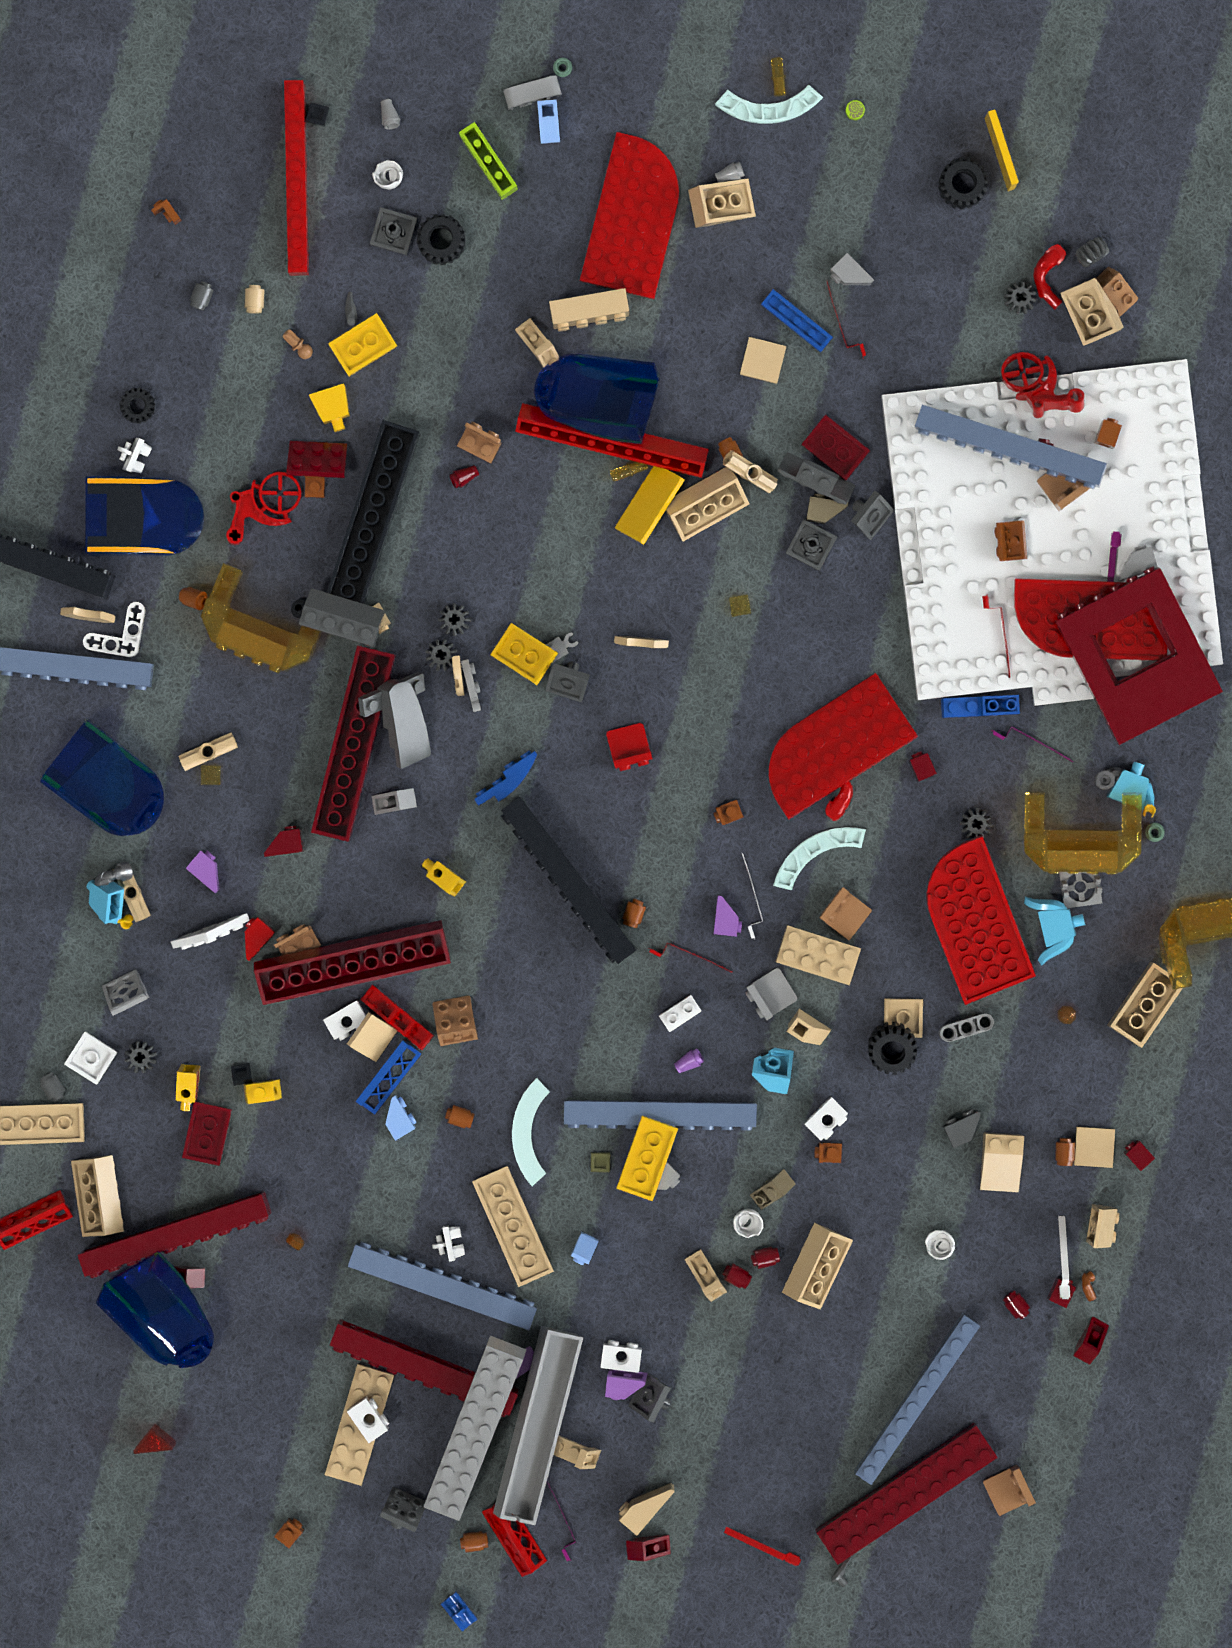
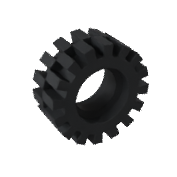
(129, 397)

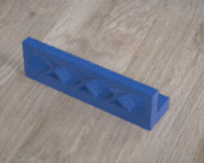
(382, 1073)

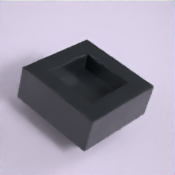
(317, 114)
(241, 1074)

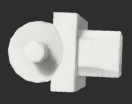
(137, 448)
(449, 1234)

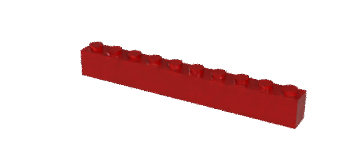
(296, 177)
(652, 451)

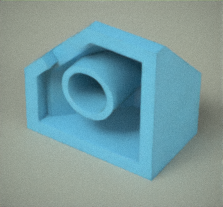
(774, 1070)

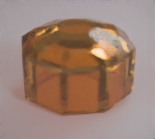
(1066, 1015)
(295, 1241)

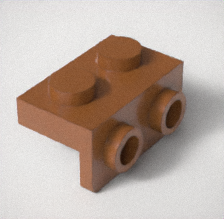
(1011, 541)

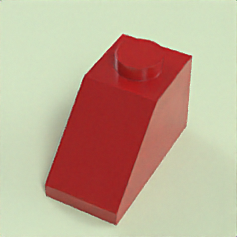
(256, 936)

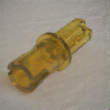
(778, 76)
(627, 470)

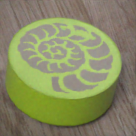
(855, 110)

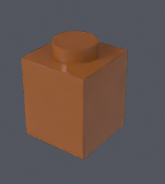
(1108, 433)

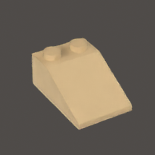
(721, 202)
(1091, 311)
(1001, 1162)
(1101, 1226)
(642, 1509)

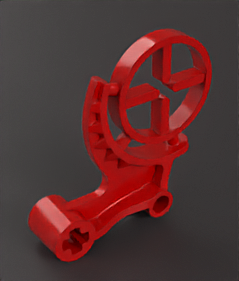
(1042, 398)
(247, 507)

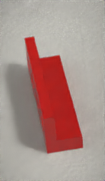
(29, 1217)
(512, 1543)

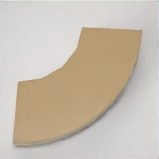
(89, 615)
(642, 642)
(458, 675)

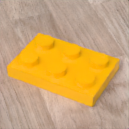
(362, 344)
(524, 654)

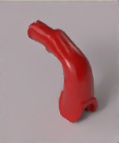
(1052, 257)
(837, 807)

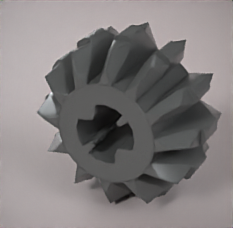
(1092, 252)
(1018, 291)
(459, 624)
(438, 661)
(977, 817)
(145, 1062)

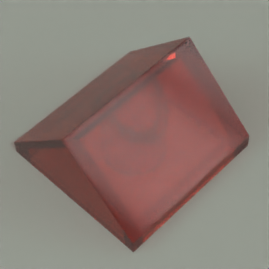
(155, 1441)

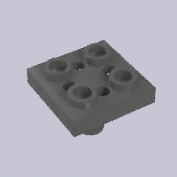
(393, 231)
(807, 531)
(403, 1513)

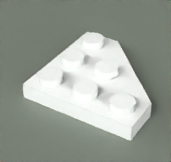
(210, 933)

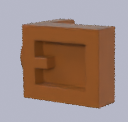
(169, 213)
(314, 487)
(728, 813)
(828, 1152)
(289, 1532)

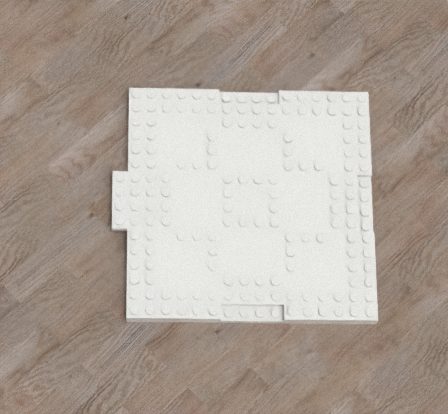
(954, 498)

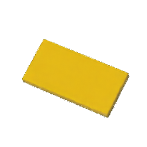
(1001, 150)
(649, 504)
(647, 1158)

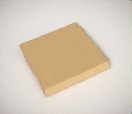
(763, 360)
(905, 1012)
(372, 1037)
(1094, 1147)

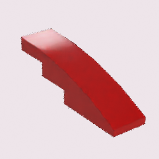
(397, 1017)

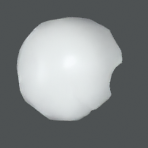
(395, 174)
(741, 1219)
(946, 1247)

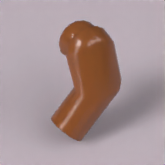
(1086, 1285)

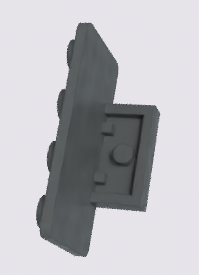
(816, 478)

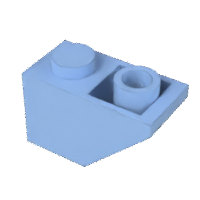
(548, 121)
(398, 1121)
(584, 1248)

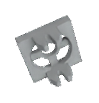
(1068, 901)
(110, 987)

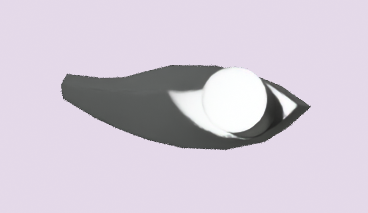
(350, 310)
(838, 1574)

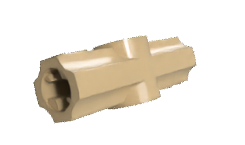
(741, 467)
(196, 756)
(136, 904)

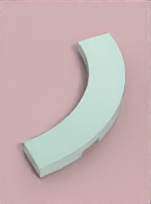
(771, 112)
(811, 848)
(522, 1131)

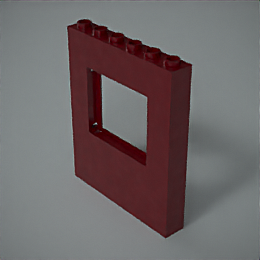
(1155, 691)

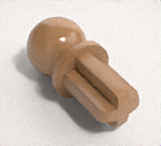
(304, 350)

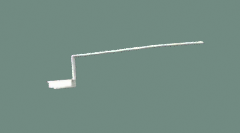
(750, 927)
(1064, 1288)

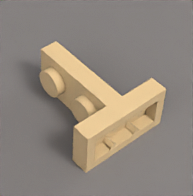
(537, 343)
(705, 1276)
(576, 1453)

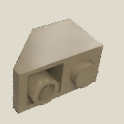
(822, 509)
(772, 1189)

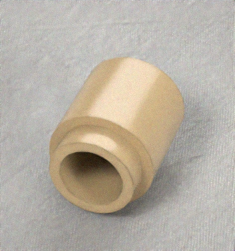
(254, 299)

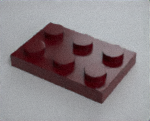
(835, 447)
(317, 459)
(207, 1133)

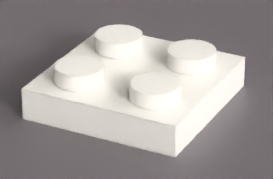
(91, 1058)

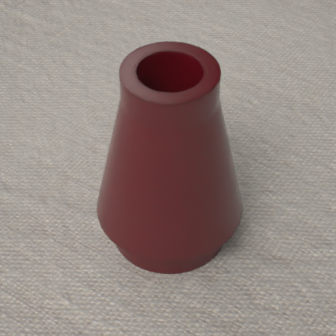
(463, 476)

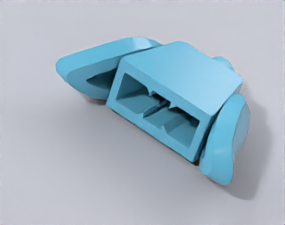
(1056, 924)

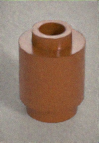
(727, 445)
(193, 598)
(634, 913)
(459, 1116)
(1065, 1152)
(474, 1541)

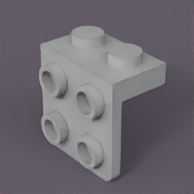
(771, 994)

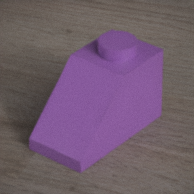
(205, 870)
(726, 919)
(623, 1383)

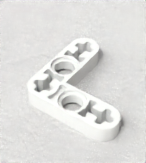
(127, 638)

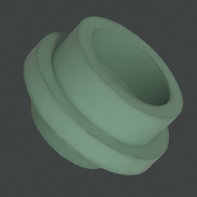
(560, 61)
(1161, 832)

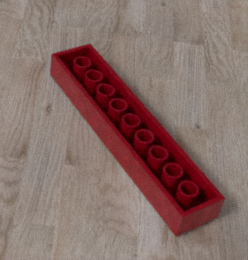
(351, 747)
(352, 962)
(175, 1233)
(407, 1361)
(906, 1493)

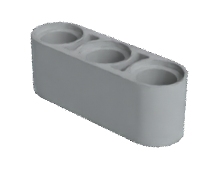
(532, 91)
(975, 1027)

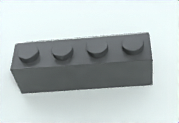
(342, 617)

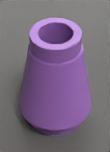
(689, 1061)

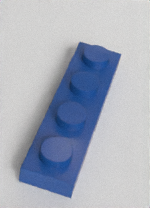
(796, 321)

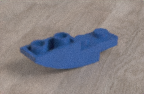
(980, 706)
(514, 776)

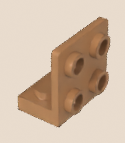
(1117, 290)
(479, 442)
(1061, 491)
(845, 913)
(301, 940)
(454, 1020)
(1008, 1490)

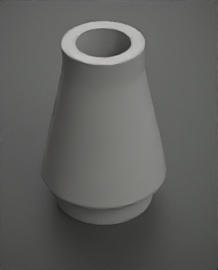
(389, 115)
(730, 173)

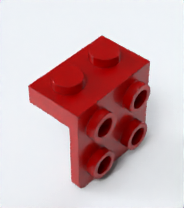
(629, 746)

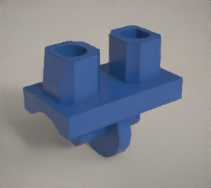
(459, 1611)

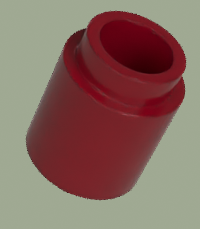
(765, 1257)
(737, 1276)
(1016, 1305)

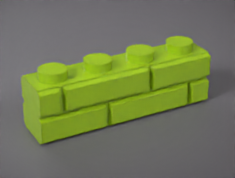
(488, 161)

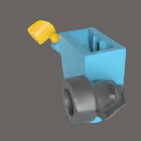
(1125, 781)
(107, 896)

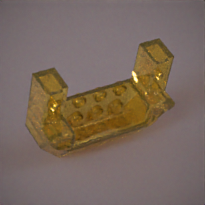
(252, 636)
(1083, 849)
(1192, 926)

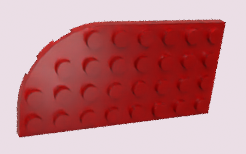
(632, 219)
(1041, 601)
(836, 745)
(976, 923)

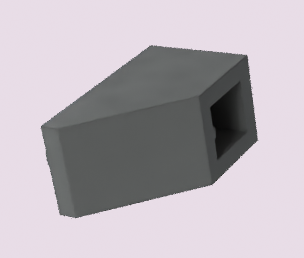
(962, 1130)

